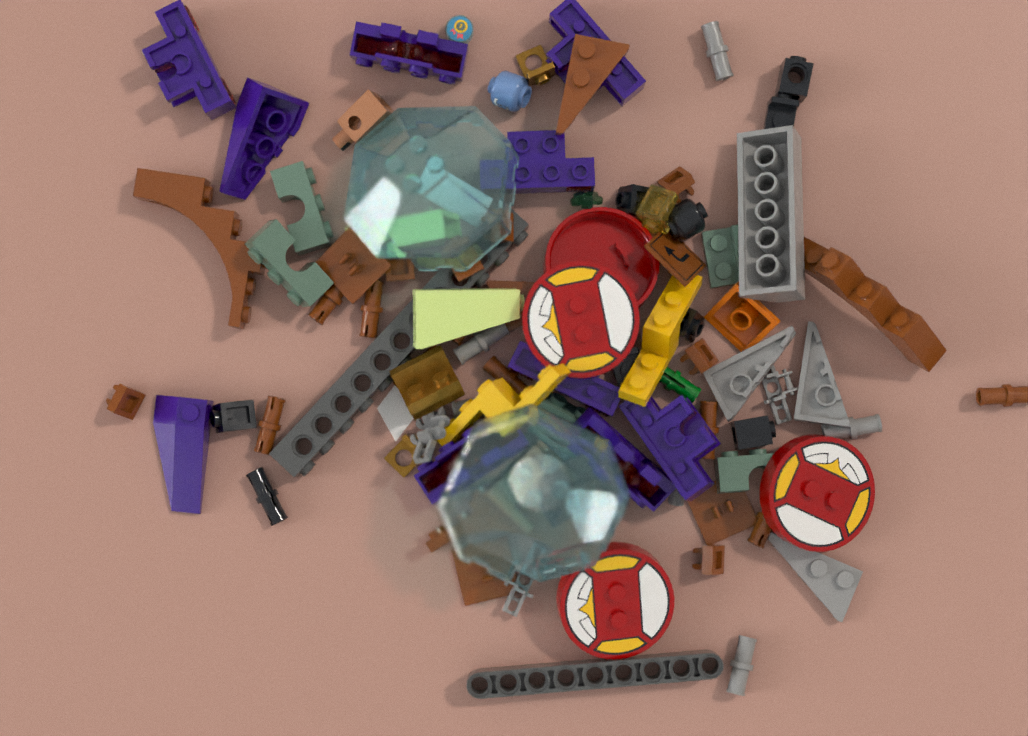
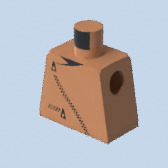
(370, 110)

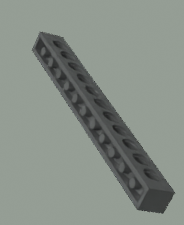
(287, 450)

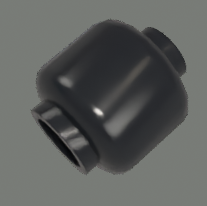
(686, 219)

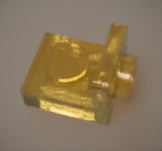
(656, 209)

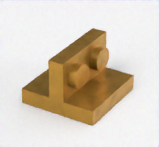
(427, 382)

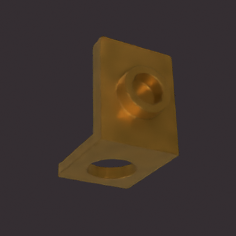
(540, 75)
(404, 444)

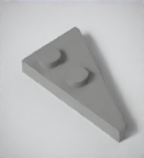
(740, 375)
(818, 393)
(827, 578)

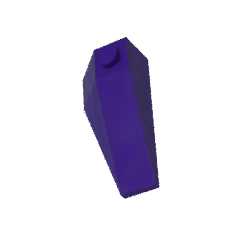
(259, 130)
(183, 443)

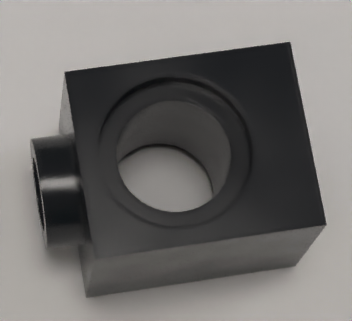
(785, 86)
(752, 432)

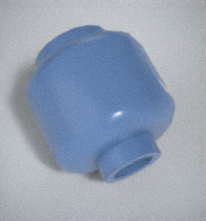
(510, 91)

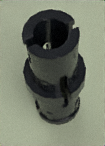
(266, 496)

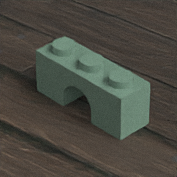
(297, 183)
(270, 248)
(734, 470)

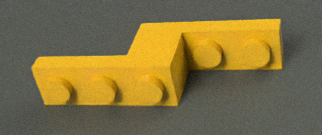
(659, 340)
(499, 397)

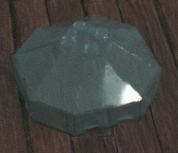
(432, 187)
(533, 496)

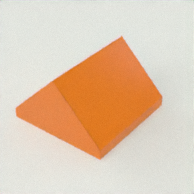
(741, 319)

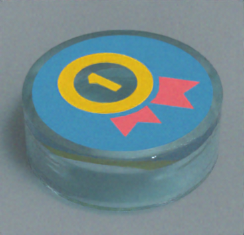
(459, 29)

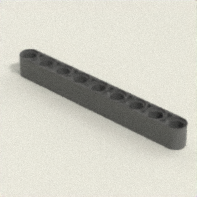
(608, 679)

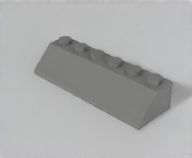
(770, 215)

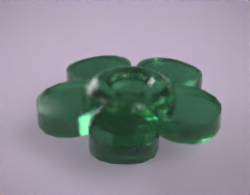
(586, 199)

